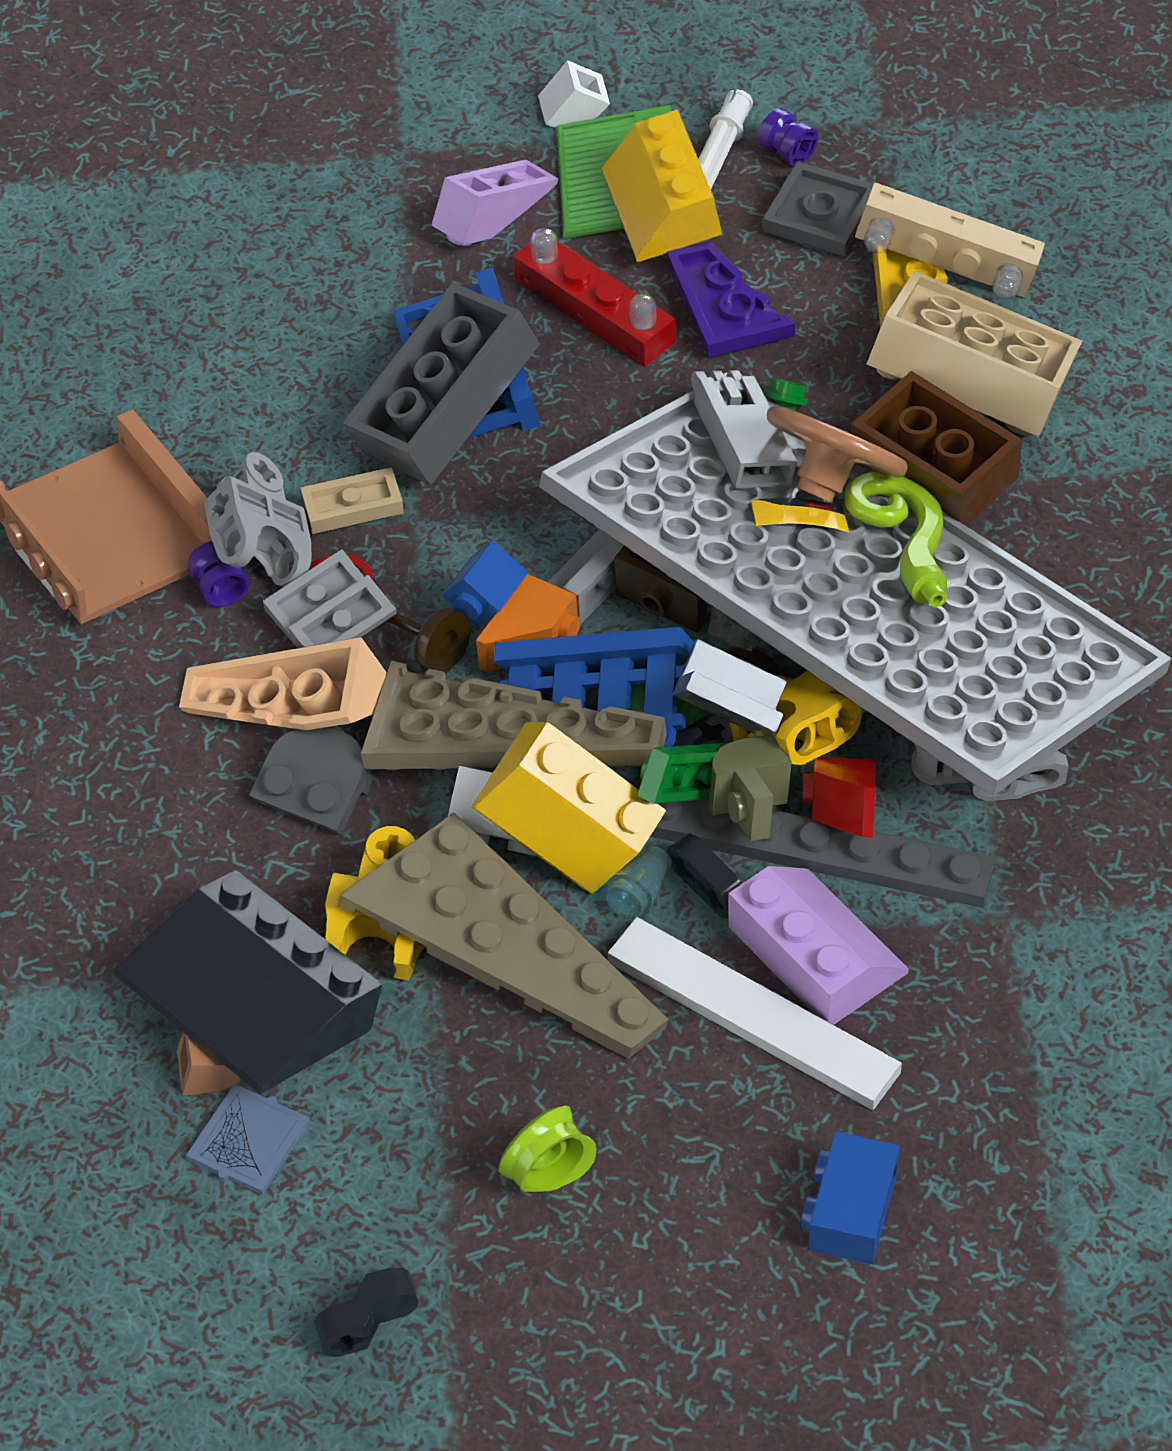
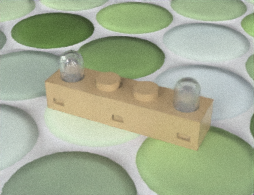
(949, 240)

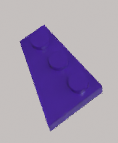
(722, 304)

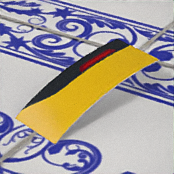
(799, 512)

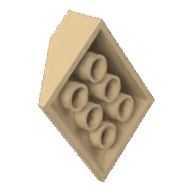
(975, 352)

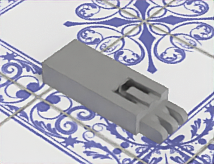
(738, 426)

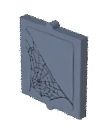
(248, 1139)

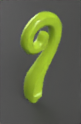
(917, 566)

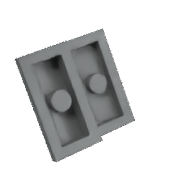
(329, 604)

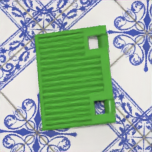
(581, 155)

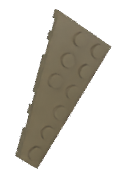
(473, 723)
(496, 928)

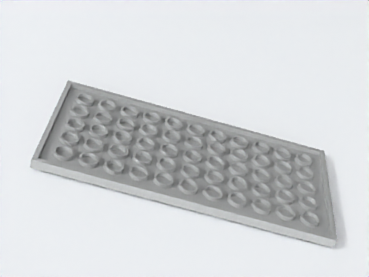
(976, 683)

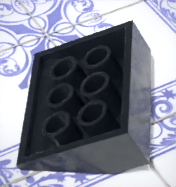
(251, 982)

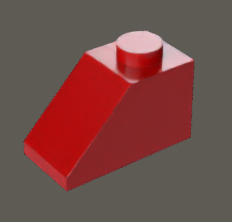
(842, 794)

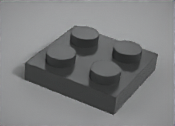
(818, 208)

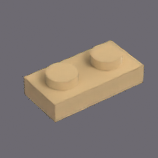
(352, 500)

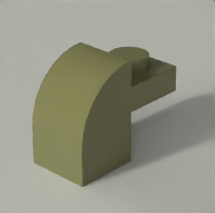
(748, 781)

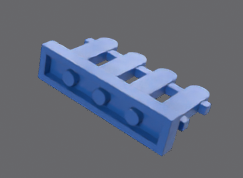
(605, 663)

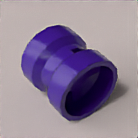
(791, 139)
(218, 581)

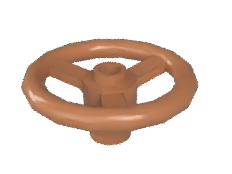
(831, 453)

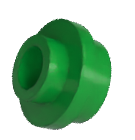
(786, 393)

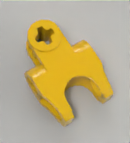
(813, 715)
(346, 928)

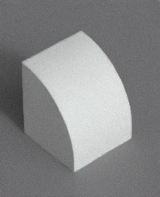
(573, 96)

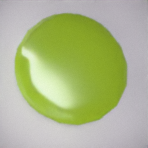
(548, 1152)

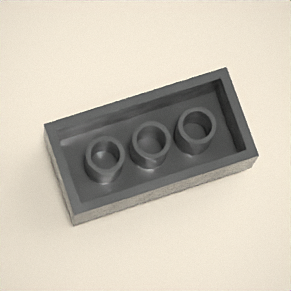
(441, 383)

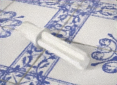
(725, 129)

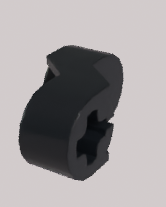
(353, 1323)

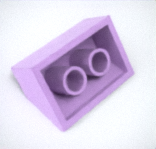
(811, 941)

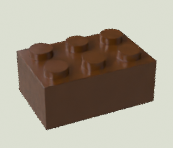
(945, 445)

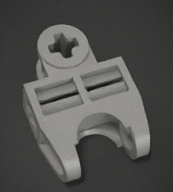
(254, 519)

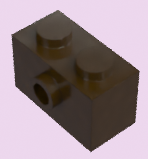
(657, 592)

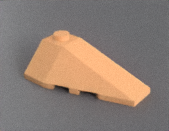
(290, 687)

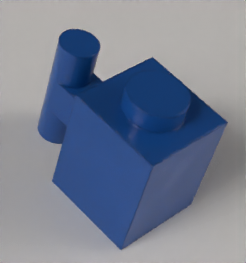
(484, 583)

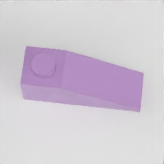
(487, 200)

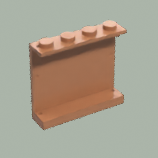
(108, 523)

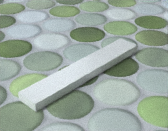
(755, 1013)

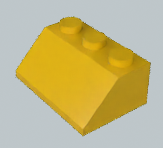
(660, 188)
(567, 806)

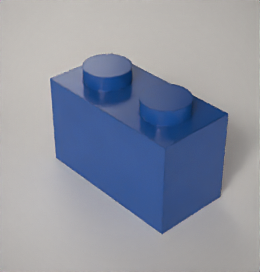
(852, 1197)

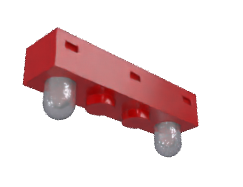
(594, 298)

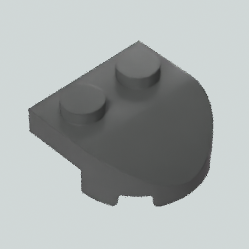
(314, 777)

